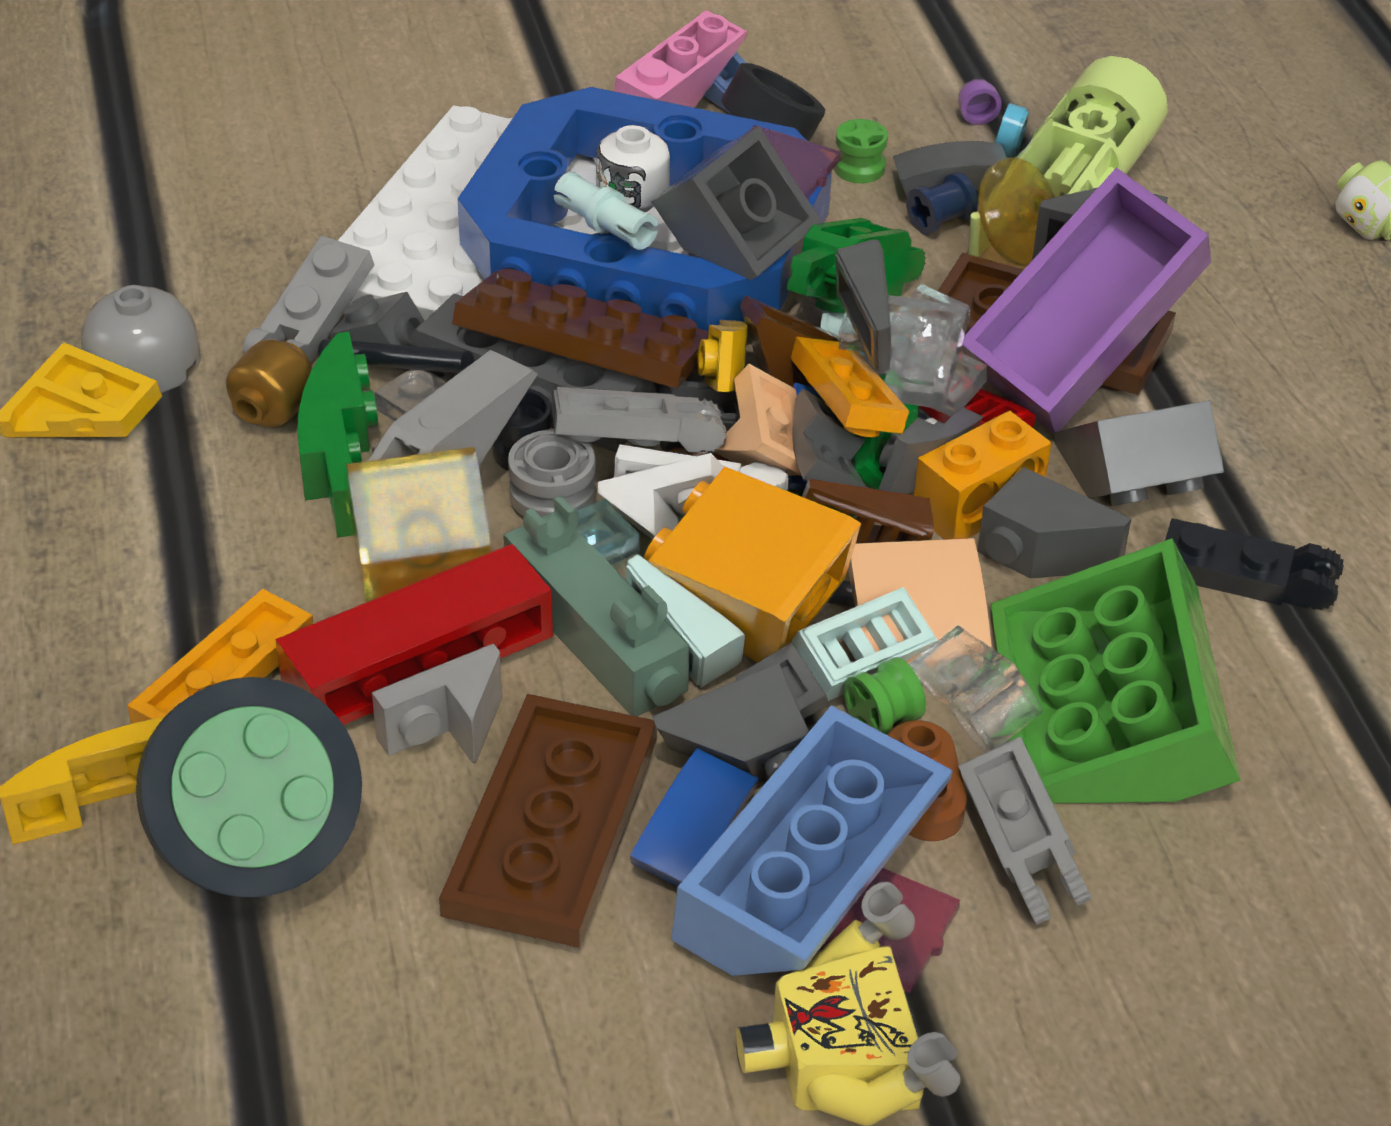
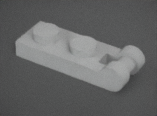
(315, 296)

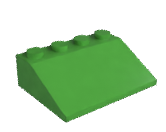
(1120, 682)

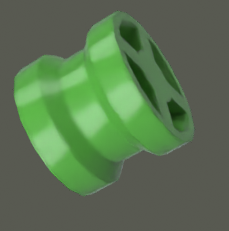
(861, 150)
(885, 696)

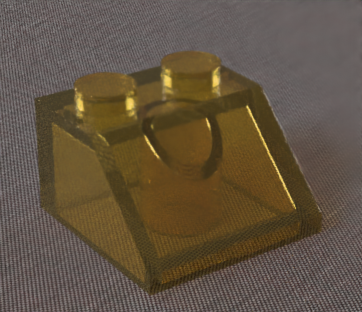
(415, 517)

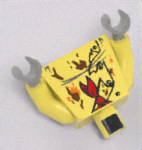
(849, 1028)

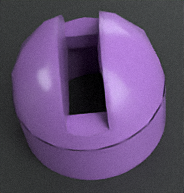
(976, 104)

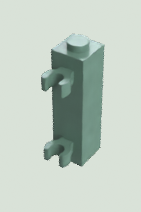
(602, 616)

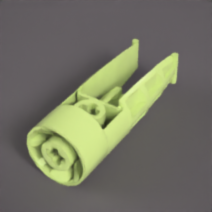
(1092, 130)

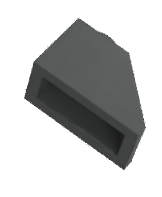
(1049, 528)
(742, 723)

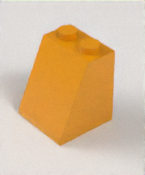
(757, 556)

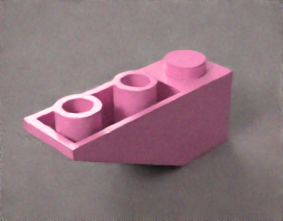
(684, 63)

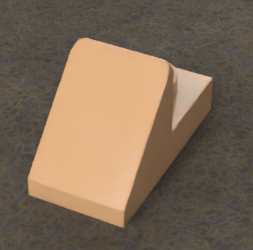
(764, 423)

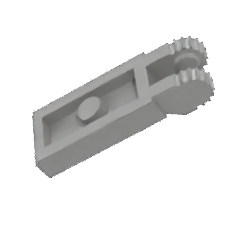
(637, 417)
(1022, 823)

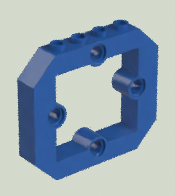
(512, 203)

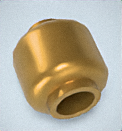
(268, 382)

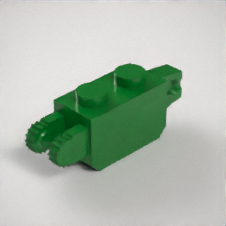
(815, 267)

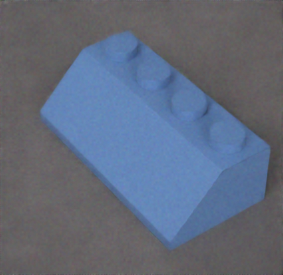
(804, 848)

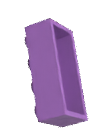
(1087, 299)

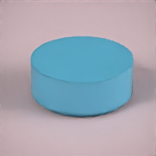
(1013, 129)

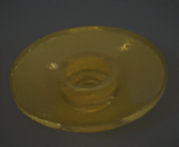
(1010, 207)

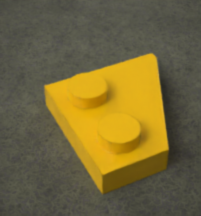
(79, 398)

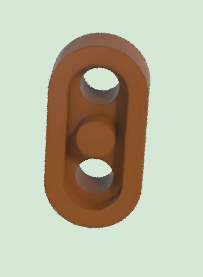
(947, 811)

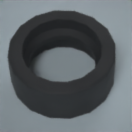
(772, 99)

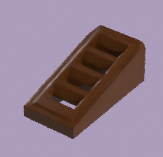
(901, 515)

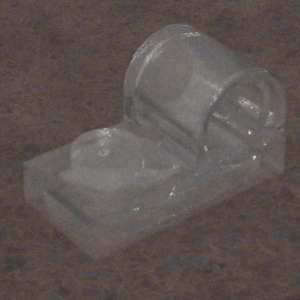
(978, 687)

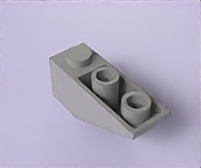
(462, 412)

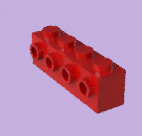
(418, 628)

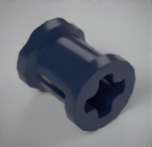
(942, 203)

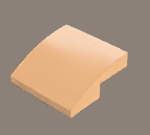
(938, 576)

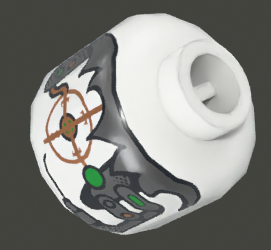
(634, 165)

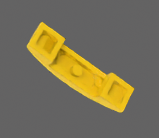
(49, 792)

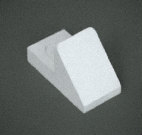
(657, 495)

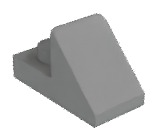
(450, 697)

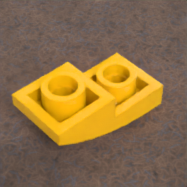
(723, 354)

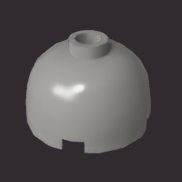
(143, 333)

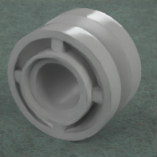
(547, 467)

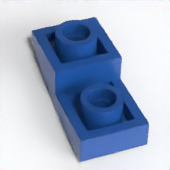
(692, 816)

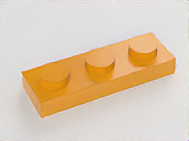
(849, 387)
(235, 649)

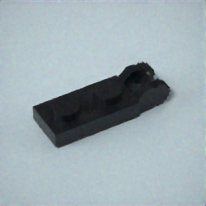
(1258, 566)

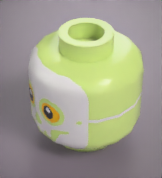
(1366, 199)

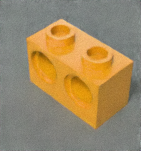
(974, 468)

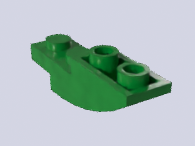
(335, 425)

